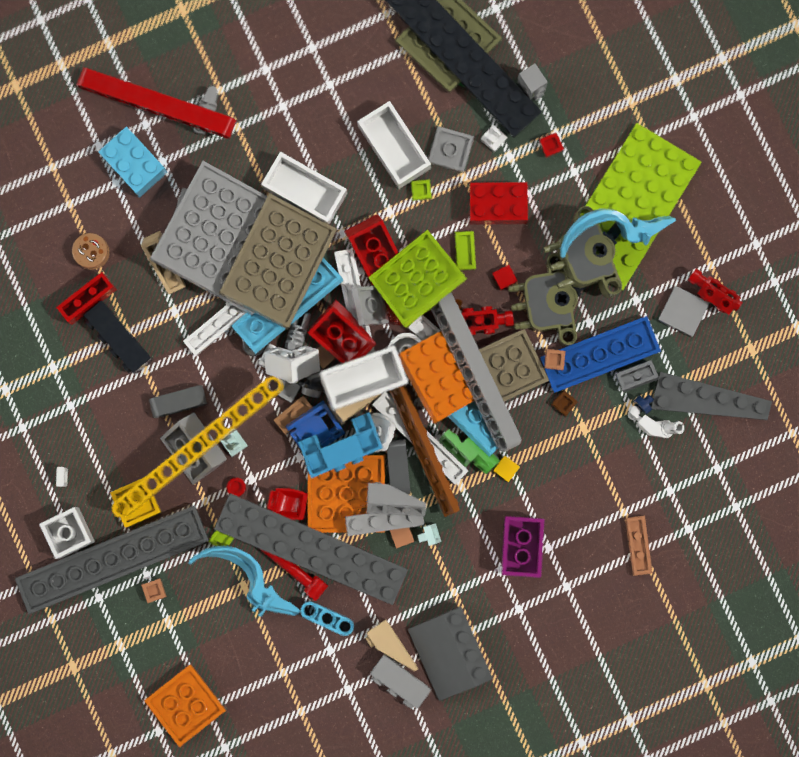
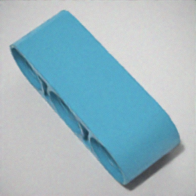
(317, 618)

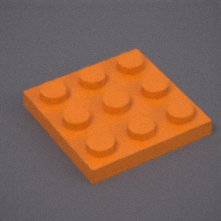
(185, 705)

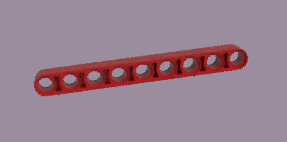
(156, 103)

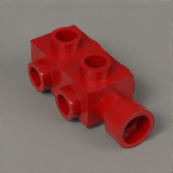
(715, 295)
(478, 317)

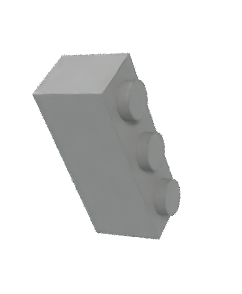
(400, 682)

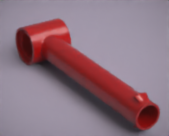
(313, 586)

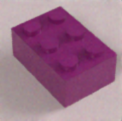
(522, 546)

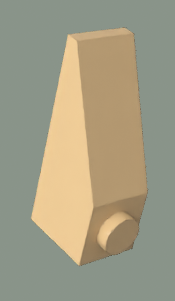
(170, 280)
(386, 641)

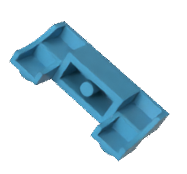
(350, 449)

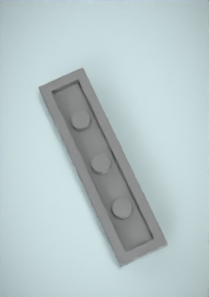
(379, 522)

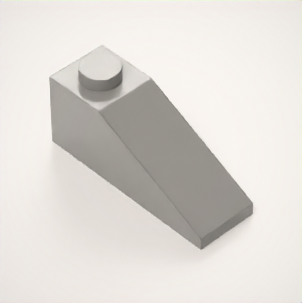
(389, 500)

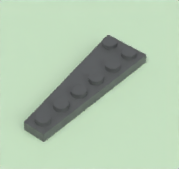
(690, 396)

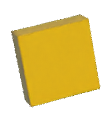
(506, 468)

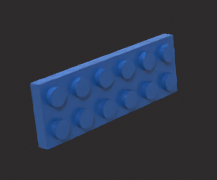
(604, 354)

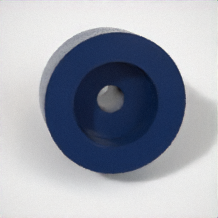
(644, 403)

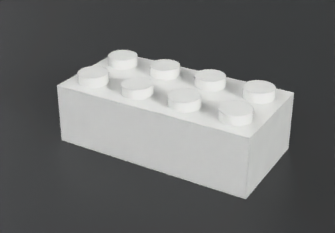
(394, 144)
(304, 188)
(363, 378)

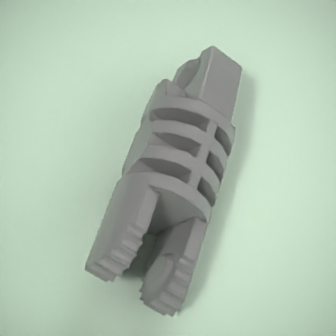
(208, 102)
(297, 333)

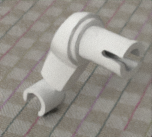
(655, 428)

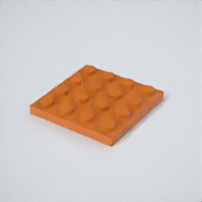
(436, 377)
(342, 493)

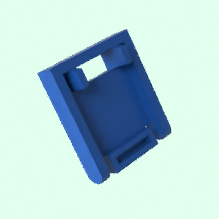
(311, 424)

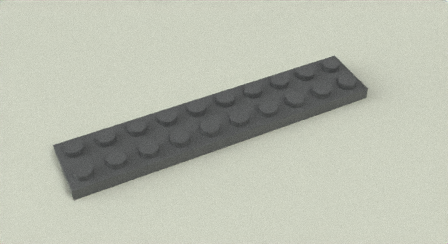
(311, 549)
(112, 559)

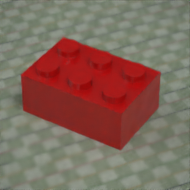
(498, 203)

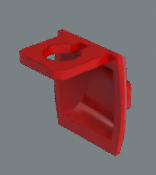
(288, 503)

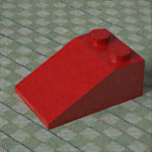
(371, 244)
(341, 334)

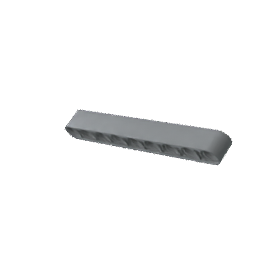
(476, 373)

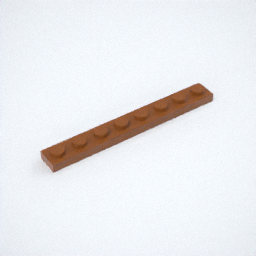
(425, 450)

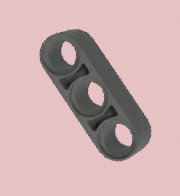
(178, 401)
(398, 465)

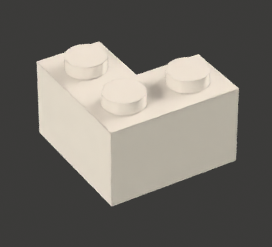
(292, 364)

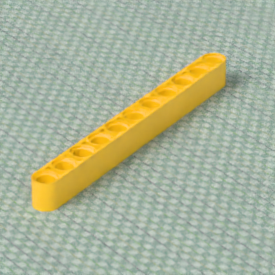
(188, 449)

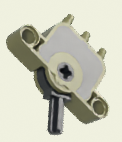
(583, 264)
(542, 306)

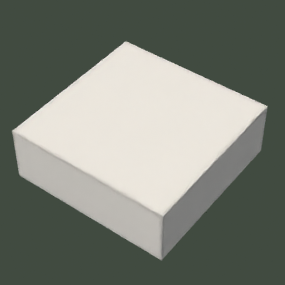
(62, 477)

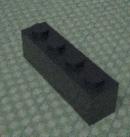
(118, 337)

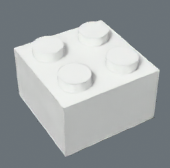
(67, 533)

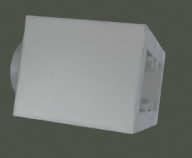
(532, 82)

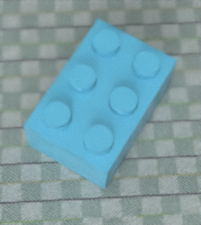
(133, 161)

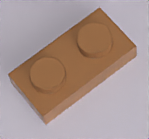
(291, 413)

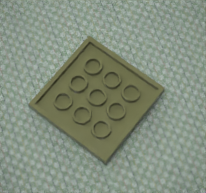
(472, 24)

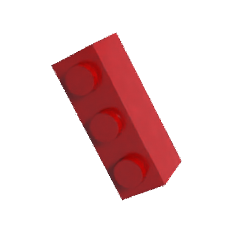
(86, 298)

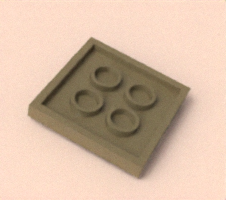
(514, 365)

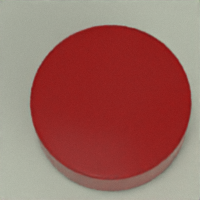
(236, 486)

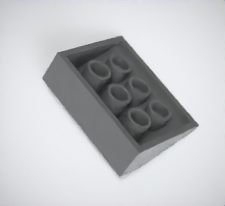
(450, 653)

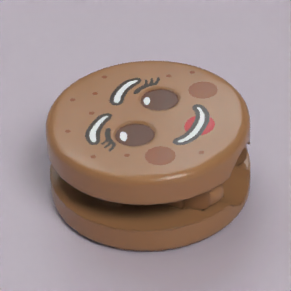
(90, 251)

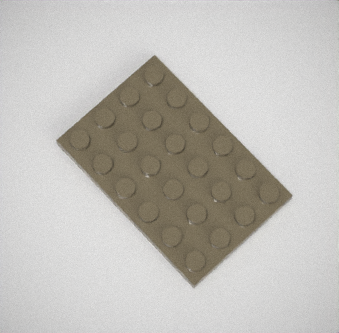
(278, 261)

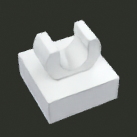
(493, 138)

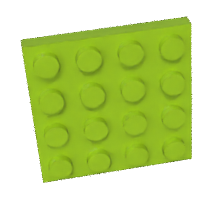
(417, 278)

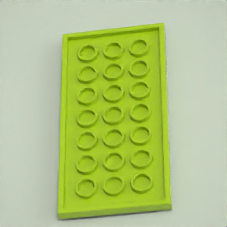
(641, 184)

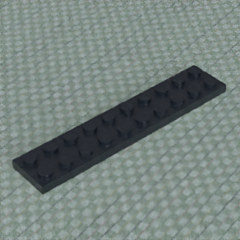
(468, 62)

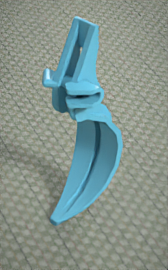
(633, 232)
(258, 595)

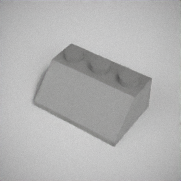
(180, 435)

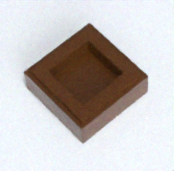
(564, 403)

